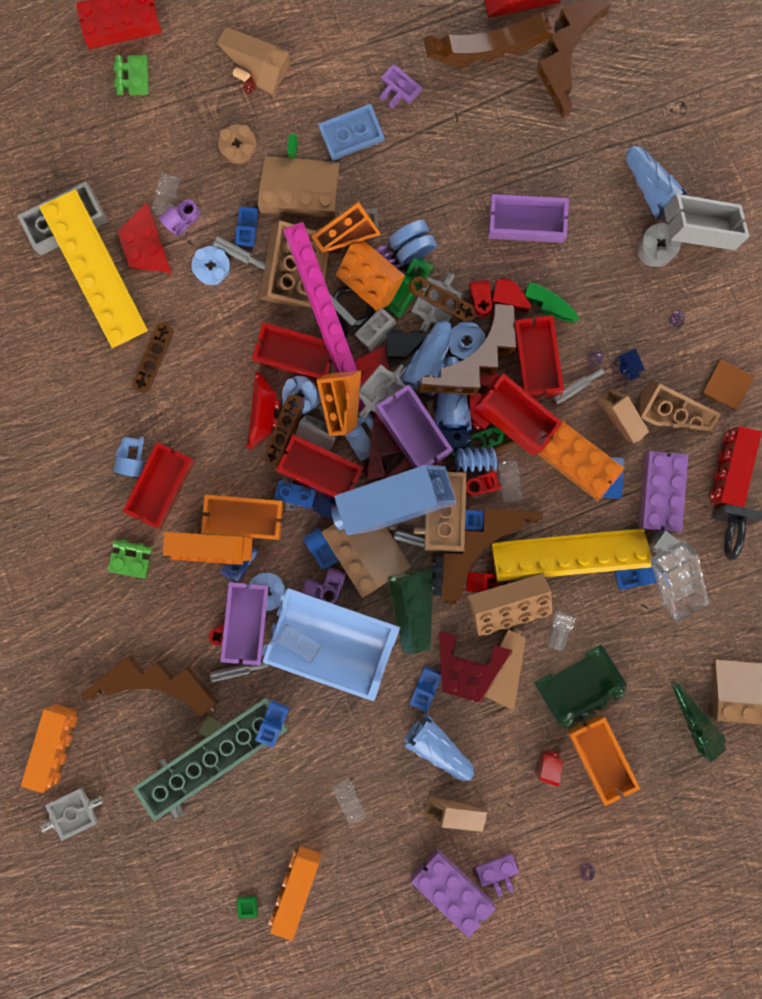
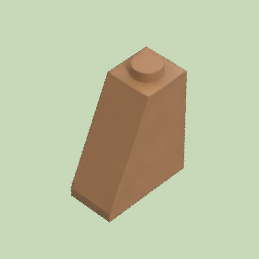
(623, 415)
(455, 814)

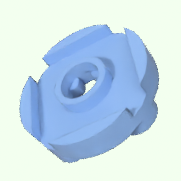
(203, 257)
(458, 333)
(308, 388)
(276, 588)

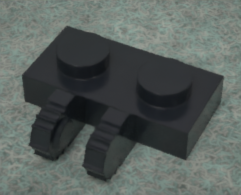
(437, 568)

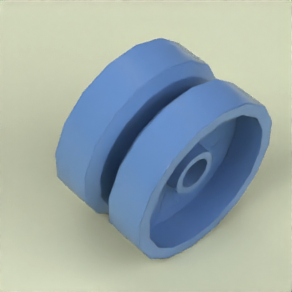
(412, 242)

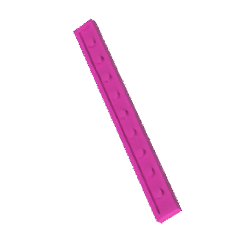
(320, 300)

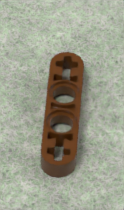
(443, 296)
(155, 358)
(280, 428)

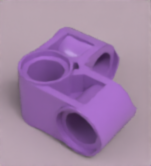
(176, 218)
(333, 582)

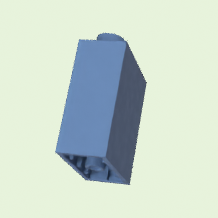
(393, 500)

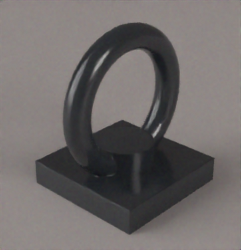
(346, 320)
(737, 518)

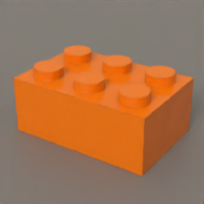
(370, 275)

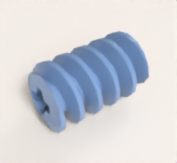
(476, 457)

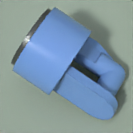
(129, 466)

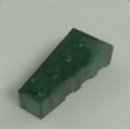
(413, 608)

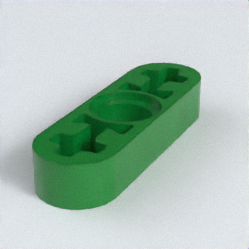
(487, 434)

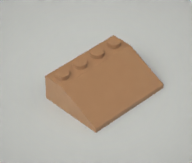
(299, 187)
(281, 277)
(367, 557)
(737, 692)

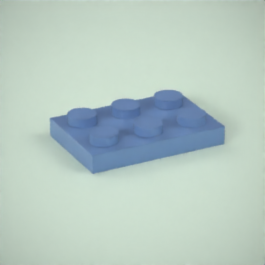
(351, 132)

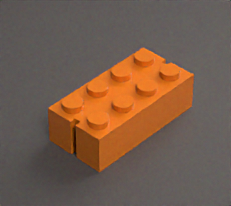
(581, 461)
(242, 517)
(207, 548)
(49, 748)
(603, 759)
(294, 896)

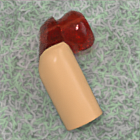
(246, 77)

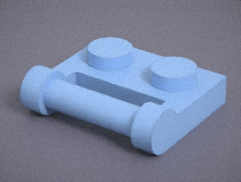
(358, 438)

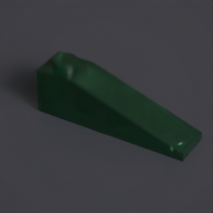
(704, 734)

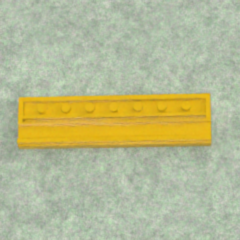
(93, 268)
(571, 554)

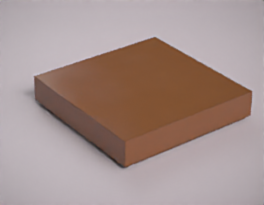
(728, 384)

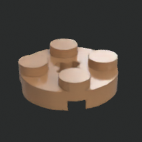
(229, 136)

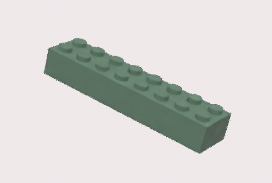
(203, 762)

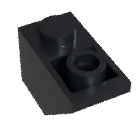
(402, 345)

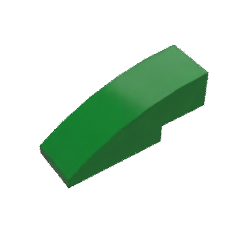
(403, 297)
(550, 303)

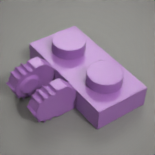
(401, 85)
(496, 870)

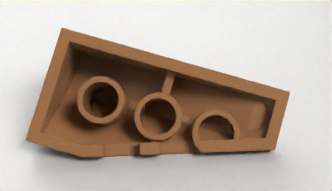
(261, 59)
(669, 408)

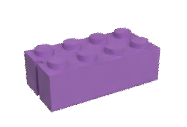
(528, 218)
(413, 428)
(663, 491)
(244, 623)
(452, 892)

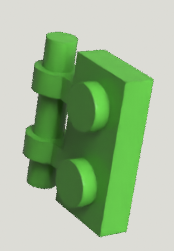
(137, 75)
(130, 565)

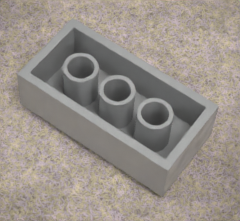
(38, 228)

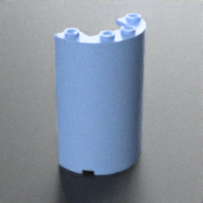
(351, 644)

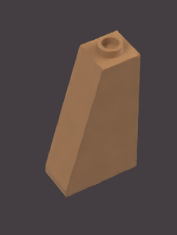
(506, 683)

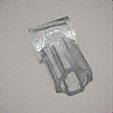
(561, 626)

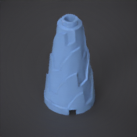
(653, 180)
(429, 357)
(452, 408)
(435, 746)

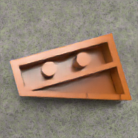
(347, 228)
(340, 400)

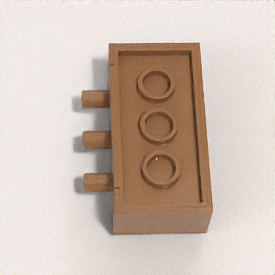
(446, 527)
(510, 604)

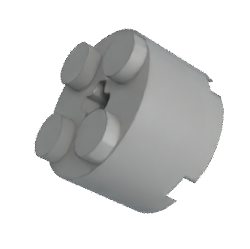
(653, 255)

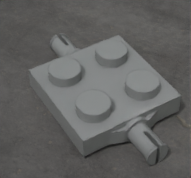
(430, 313)
(379, 387)
(71, 814)

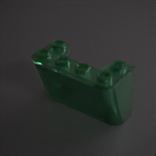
(582, 688)

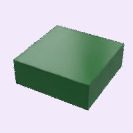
(292, 146)
(247, 907)

